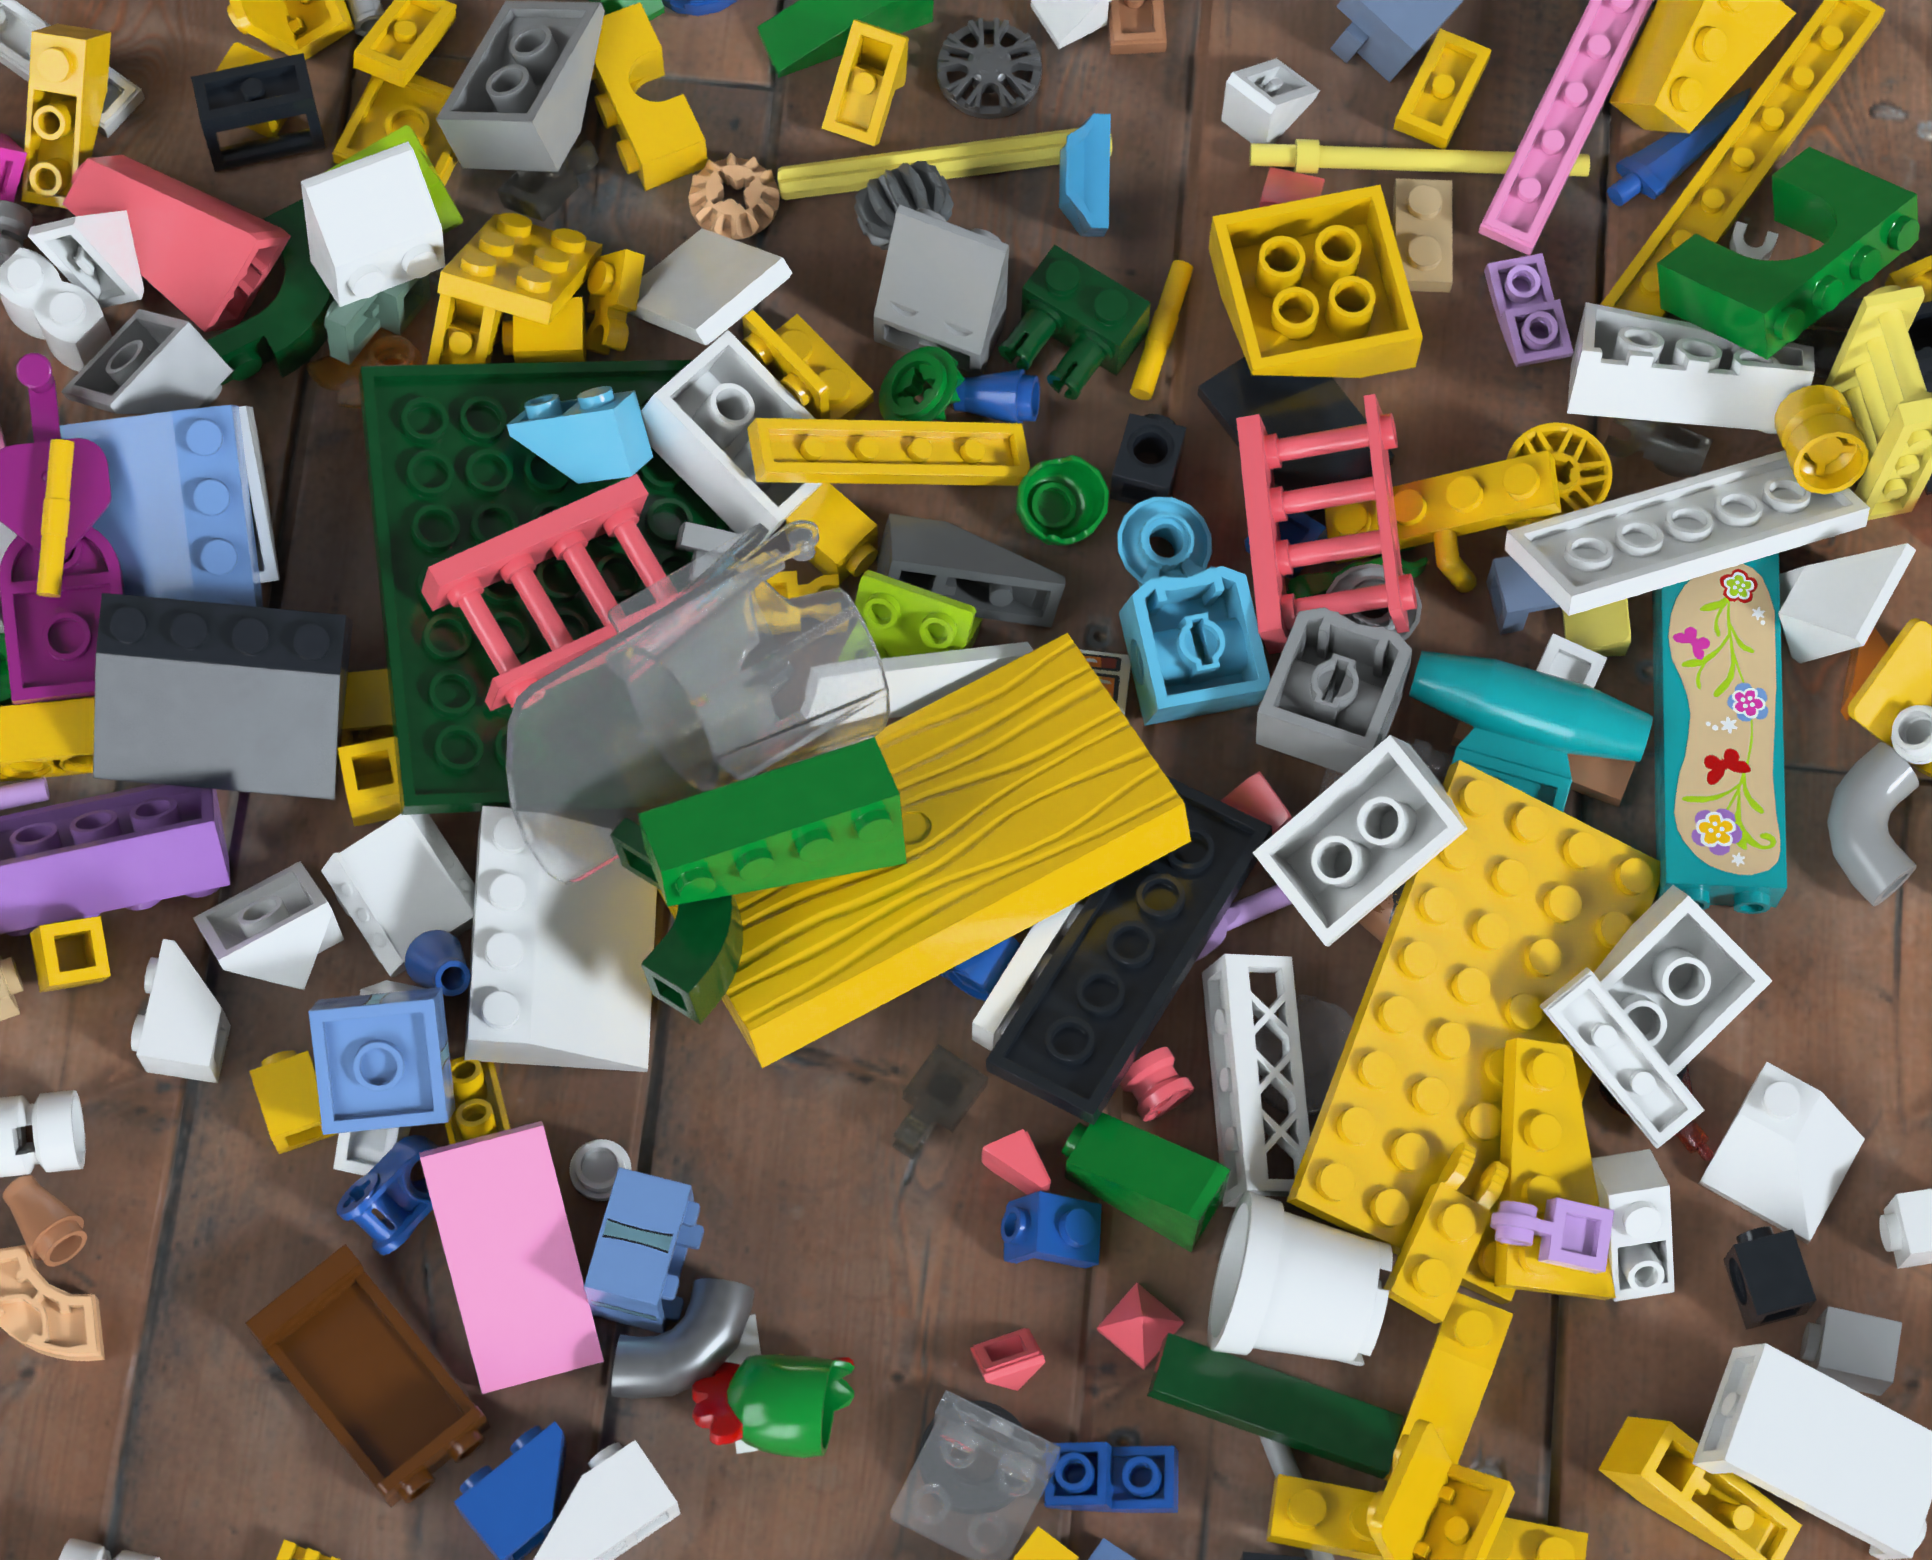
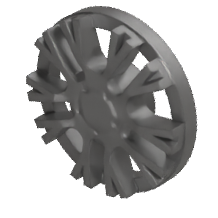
(989, 68)

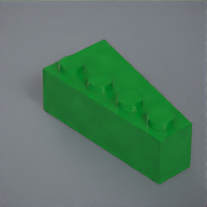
(779, 827)

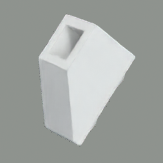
(183, 1023)
(1641, 1223)

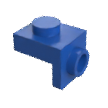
(1052, 1230)

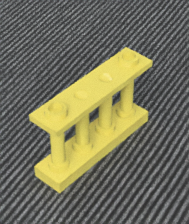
(1887, 399)

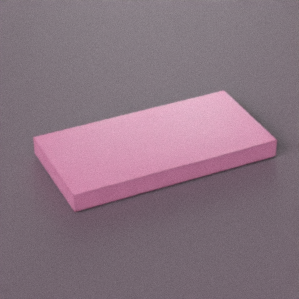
(511, 1257)

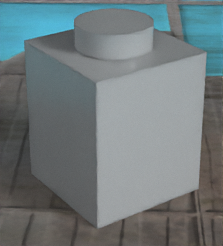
(1853, 1349)

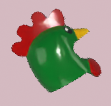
(774, 1402)

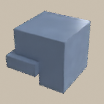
(1390, 30)

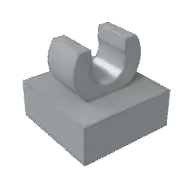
(700, 538)

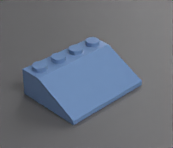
(179, 504)

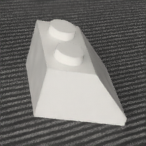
(372, 225)

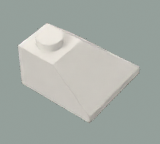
(1784, 1153)

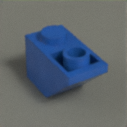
(519, 1498)

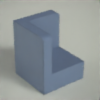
(1514, 595)

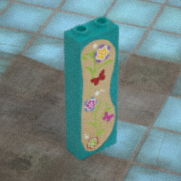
(1720, 737)

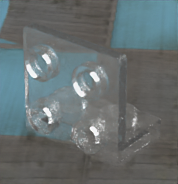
(975, 1481)

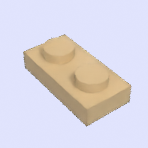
(1424, 232)

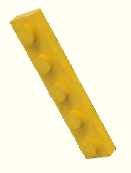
(888, 452)
(1335, 1522)

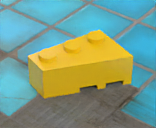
(1692, 58)

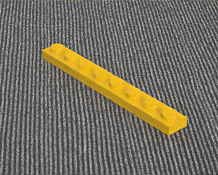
(1752, 144)

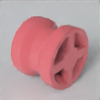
(1156, 1084)

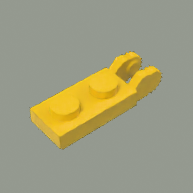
(1444, 1237)

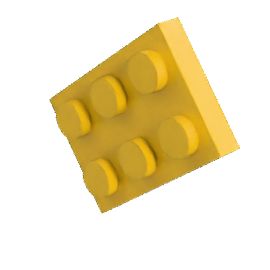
(520, 267)

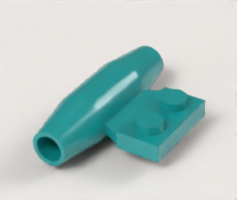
(1528, 721)

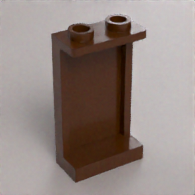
(369, 1377)

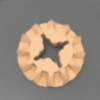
(728, 217)

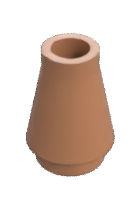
(47, 1224)

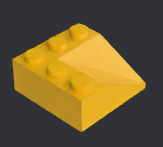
(1317, 287)

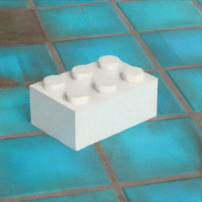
(703, 435)

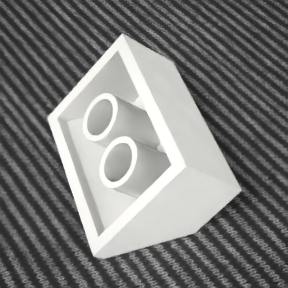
(1361, 838)

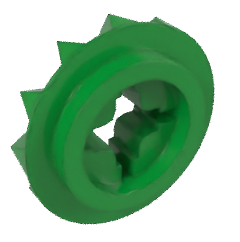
(907, 379)

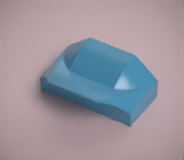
(1086, 176)

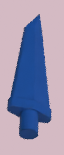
(1666, 159)

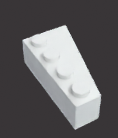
(1678, 373)

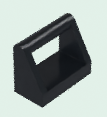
(257, 96)

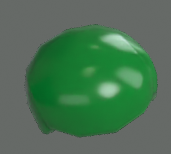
(1062, 500)

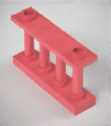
(1270, 505)
(514, 558)

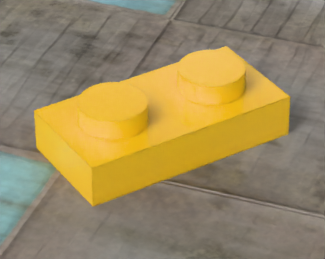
(404, 39)
(1442, 89)

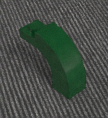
(293, 323)
(701, 949)

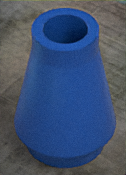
(1001, 396)
(438, 961)

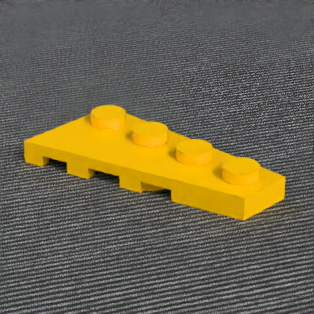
(1547, 1159)

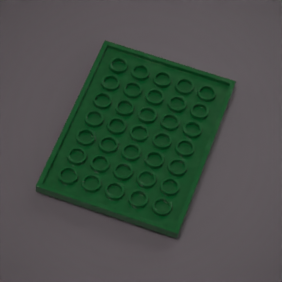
(451, 480)

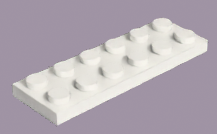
(1678, 532)

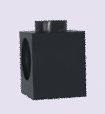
(1139, 481)
(1768, 1277)

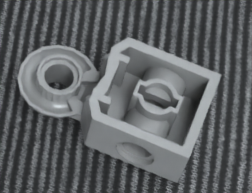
(1337, 681)

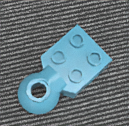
(1187, 626)

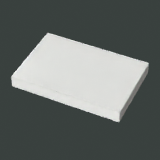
(708, 286)

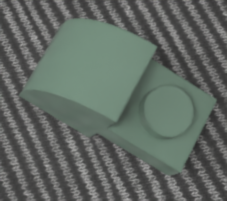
(356, 323)

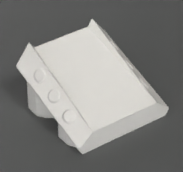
(402, 885)

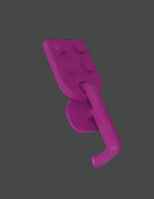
(53, 638)

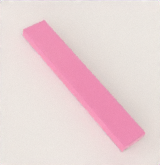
(1563, 122)

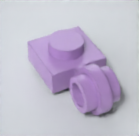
(1570, 1234)

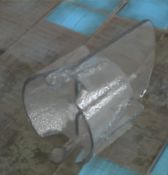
(690, 696)

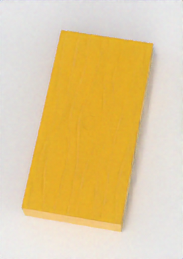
(1009, 811)

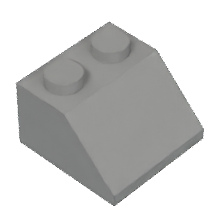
(151, 368)

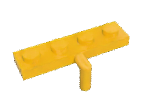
(1459, 505)

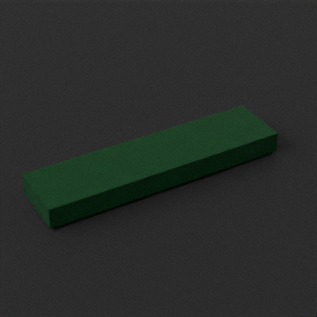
(1275, 1406)

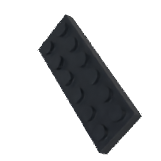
(1126, 963)

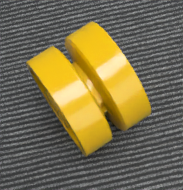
(1580, 464)

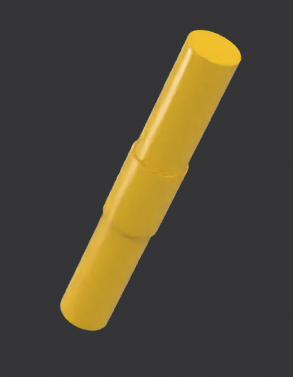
(1161, 330)
(55, 518)

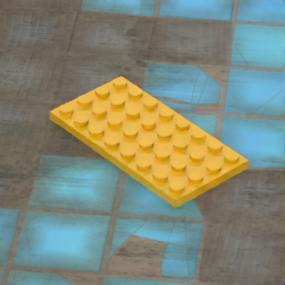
(1460, 972)

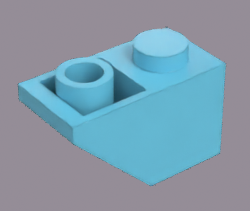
(587, 436)

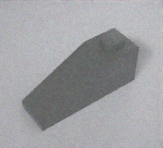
(969, 570)

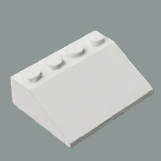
(555, 960)

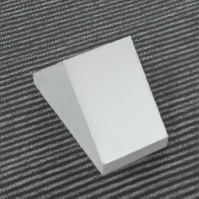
(1265, 100)
(94, 255)

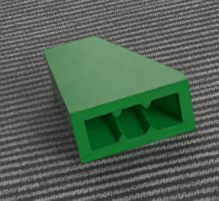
(1146, 1177)

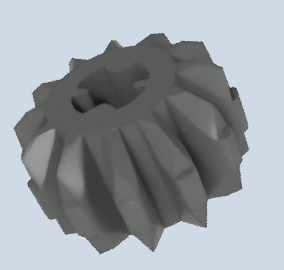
(909, 186)

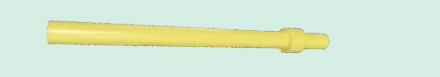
(1309, 156)

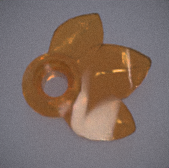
(380, 351)

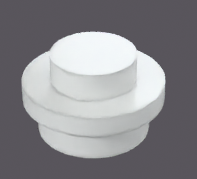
(595, 1168)

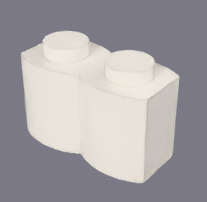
(52, 309)

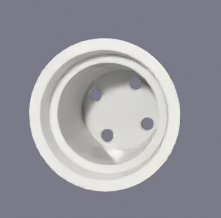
(1296, 1286)

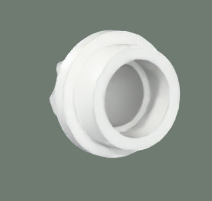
(1913, 734)

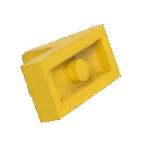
(866, 82)
(464, 332)

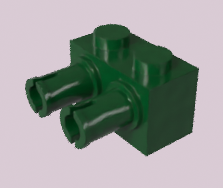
(1081, 310)

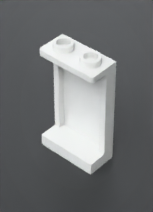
(1821, 1449)

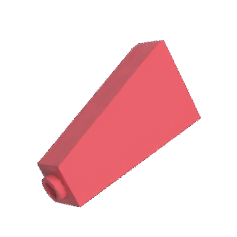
(186, 242)

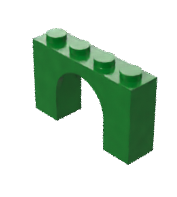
(1772, 302)

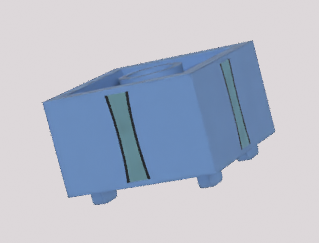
(382, 1061)
(643, 1251)

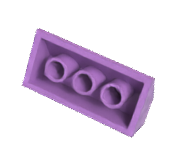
(109, 855)

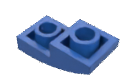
(1114, 1478)

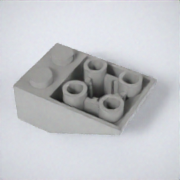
(942, 289)

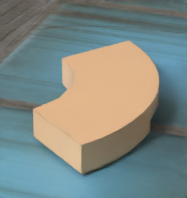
(44, 1315)

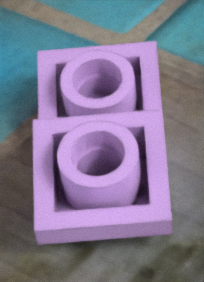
(1527, 310)

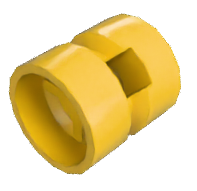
(1821, 439)

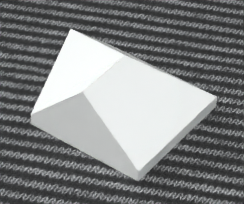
(1838, 601)
(272, 928)

